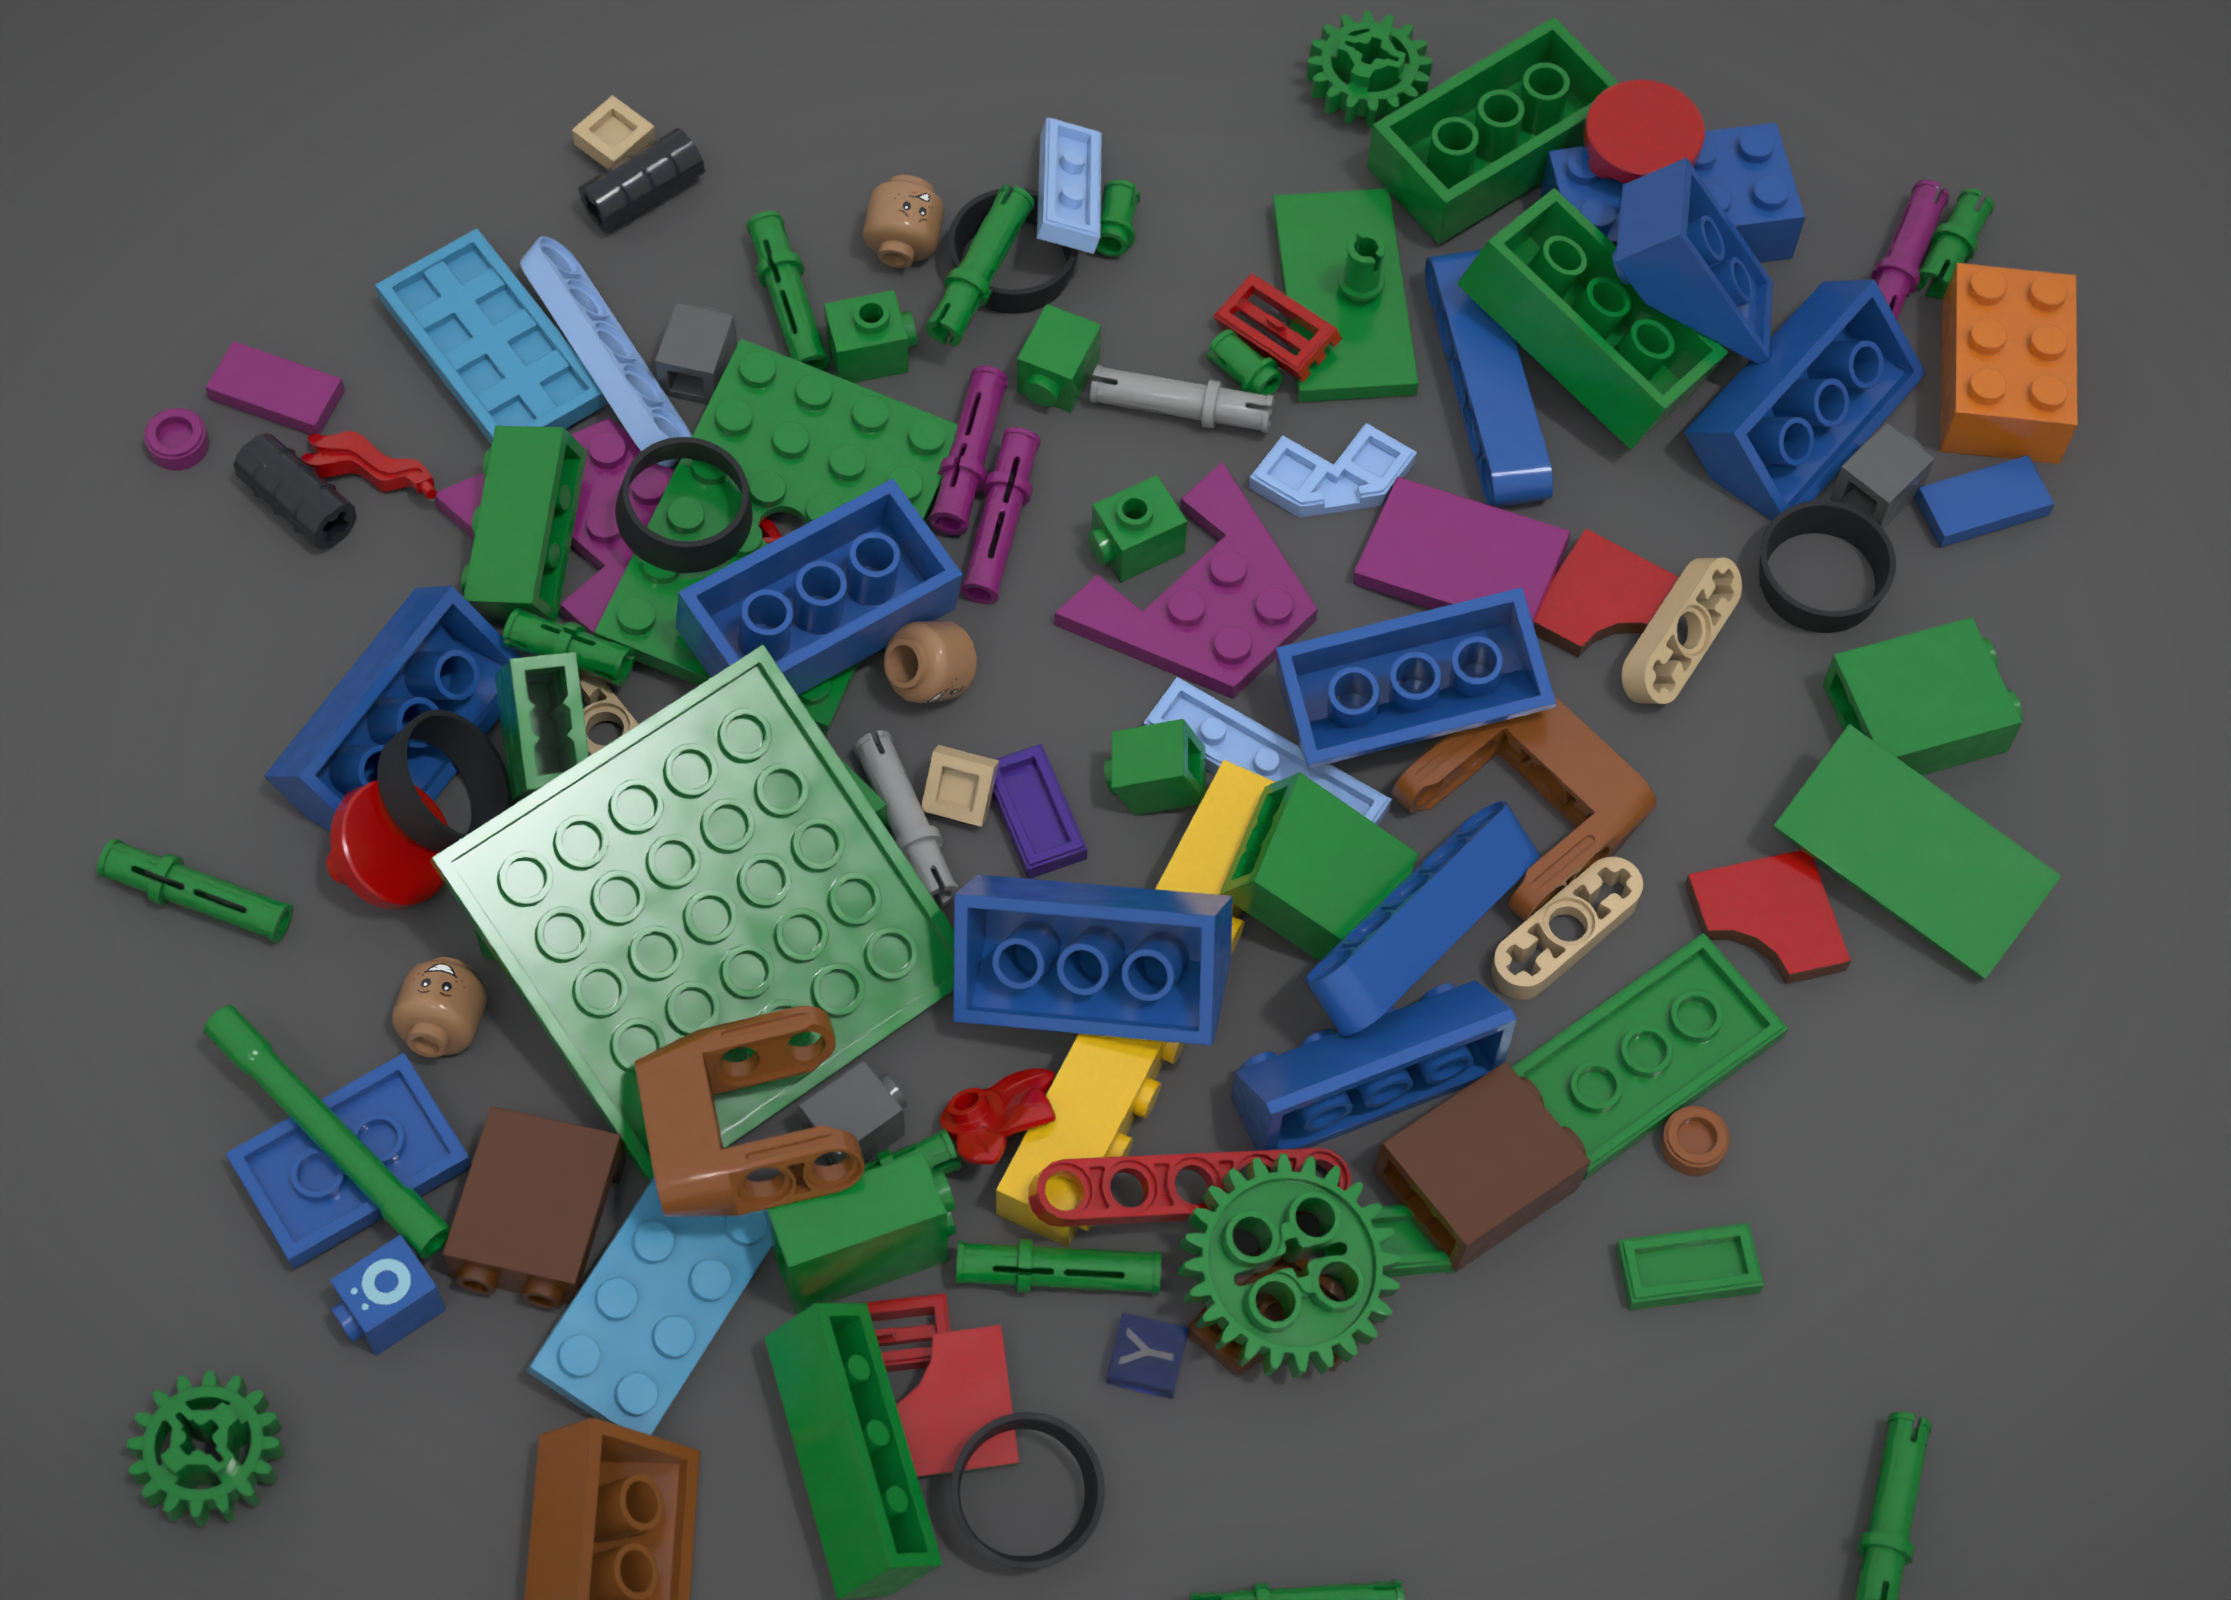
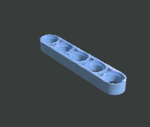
(602, 345)

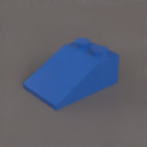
(1693, 260)

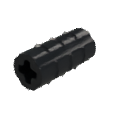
(641, 180)
(295, 491)

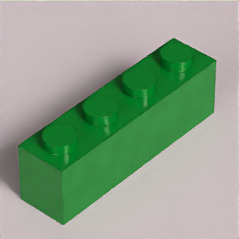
(852, 1451)

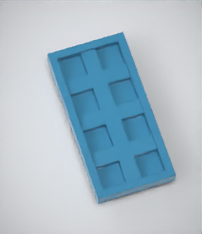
(489, 339)
(649, 1311)

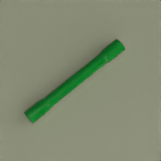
(398, 1203)

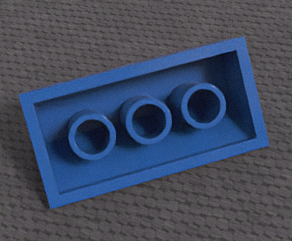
(1813, 404)
(424, 659)
(1413, 678)
(1091, 958)
(1385, 1069)

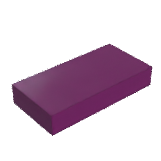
(275, 388)

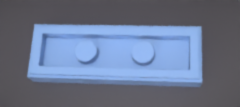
(1069, 185)

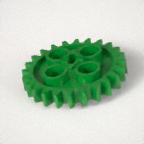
(1311, 1321)

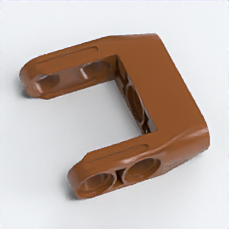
(1566, 767)
(683, 1127)

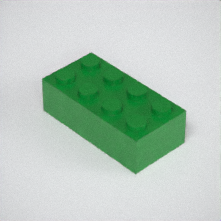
(1487, 130)
(1560, 298)

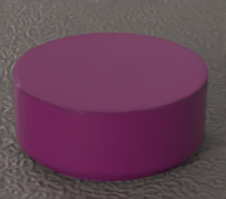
(176, 439)

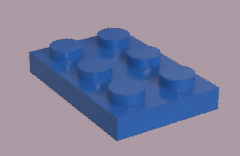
(309, 1198)

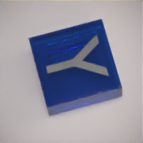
(1147, 1355)

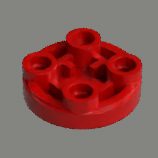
(1641, 129)
(376, 855)

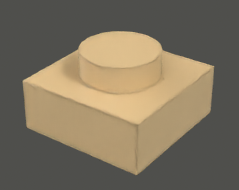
(612, 133)
(959, 785)

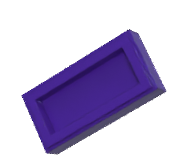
(1036, 813)

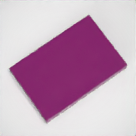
(1456, 549)

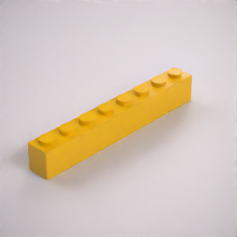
(1111, 1077)

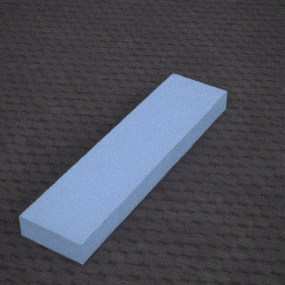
(1252, 746)

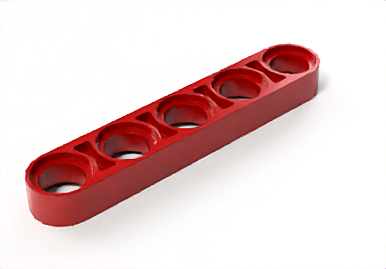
(1157, 1180)

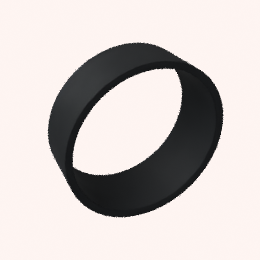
(1004, 300)
(1836, 520)
(684, 555)
(471, 754)
(1089, 1467)

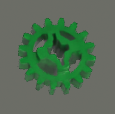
(1368, 67)
(188, 1468)

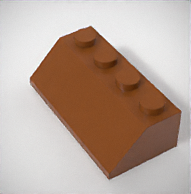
(611, 1515)

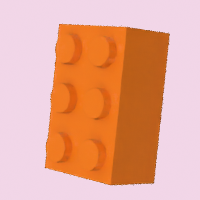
(2008, 363)

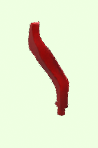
(354, 454)

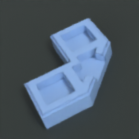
(1314, 487)

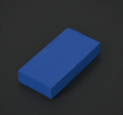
(1984, 501)

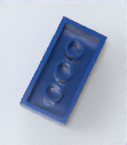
(1740, 167)
(823, 591)

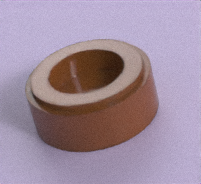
(1695, 1141)

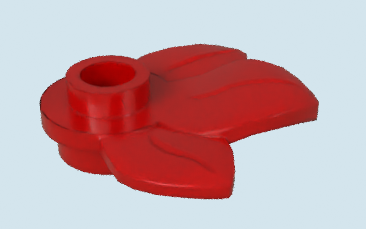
(987, 1116)

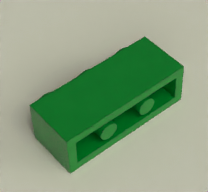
(524, 522)

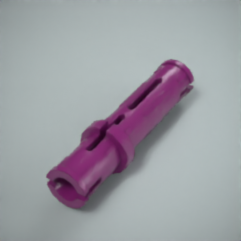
(1898, 271)
(1015, 457)
(964, 467)

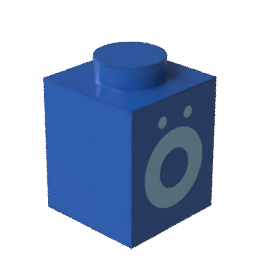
(385, 1296)

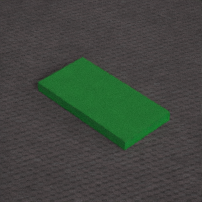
(1376, 335)
(1916, 852)
(1651, 1050)

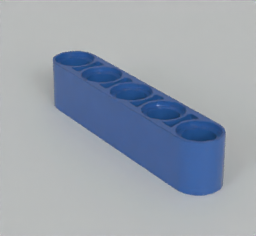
(1489, 389)
(1422, 918)

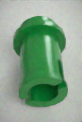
(1117, 217)
(1362, 274)
(1244, 364)

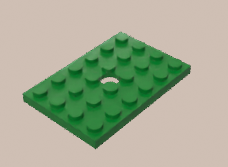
(804, 452)

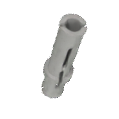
(1182, 399)
(905, 816)

